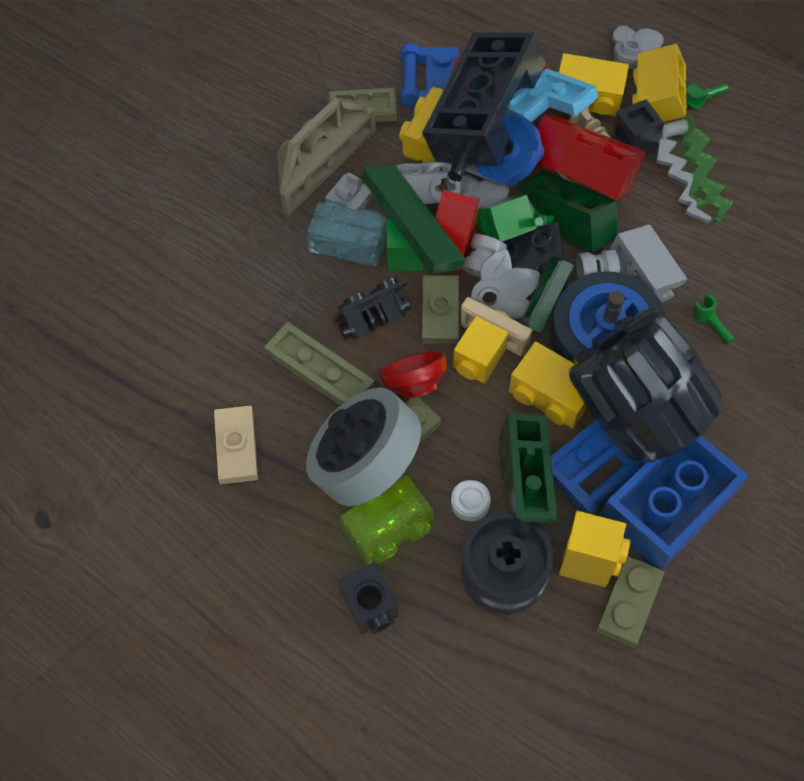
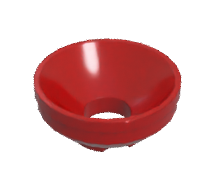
(415, 374)

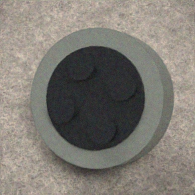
(363, 447)

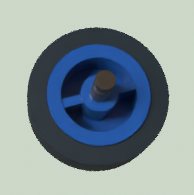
(593, 306)

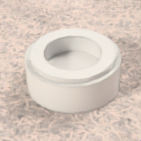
(470, 500)

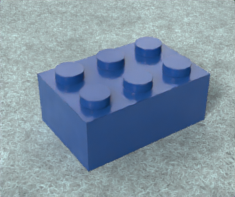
(674, 500)

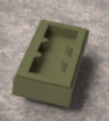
(381, 99)
(440, 310)

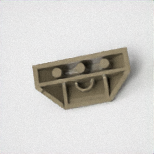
(321, 149)

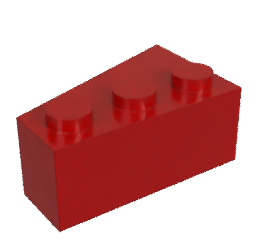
(588, 156)

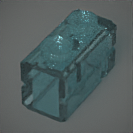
(347, 233)

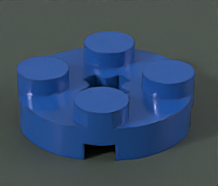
(524, 156)

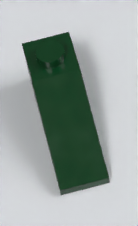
(583, 214)
(528, 468)

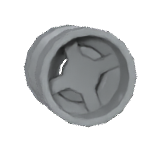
(483, 247)
(588, 263)

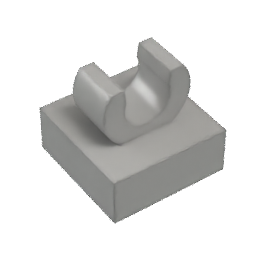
(350, 192)

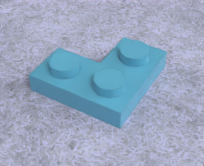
(552, 91)

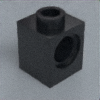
(638, 126)
(363, 583)

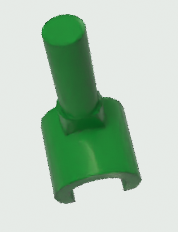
(698, 96)
(542, 220)
(708, 315)

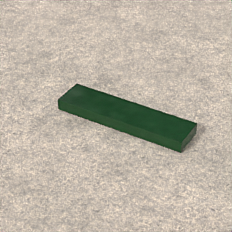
(413, 219)

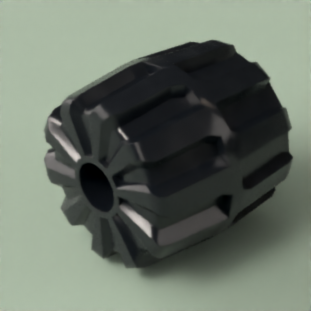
(646, 387)

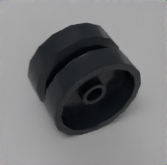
(501, 586)

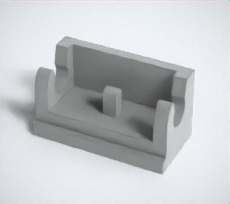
(648, 260)

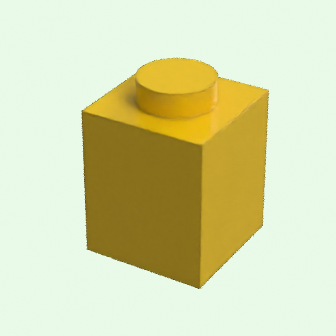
(479, 350)

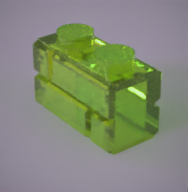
(388, 521)

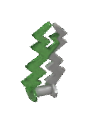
(695, 181)

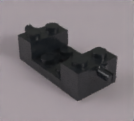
(469, 114)

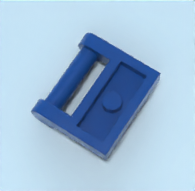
(438, 70)
(584, 458)

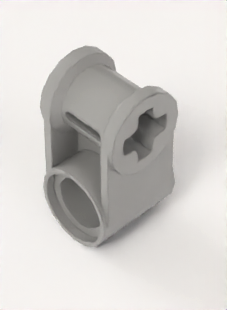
(426, 180)

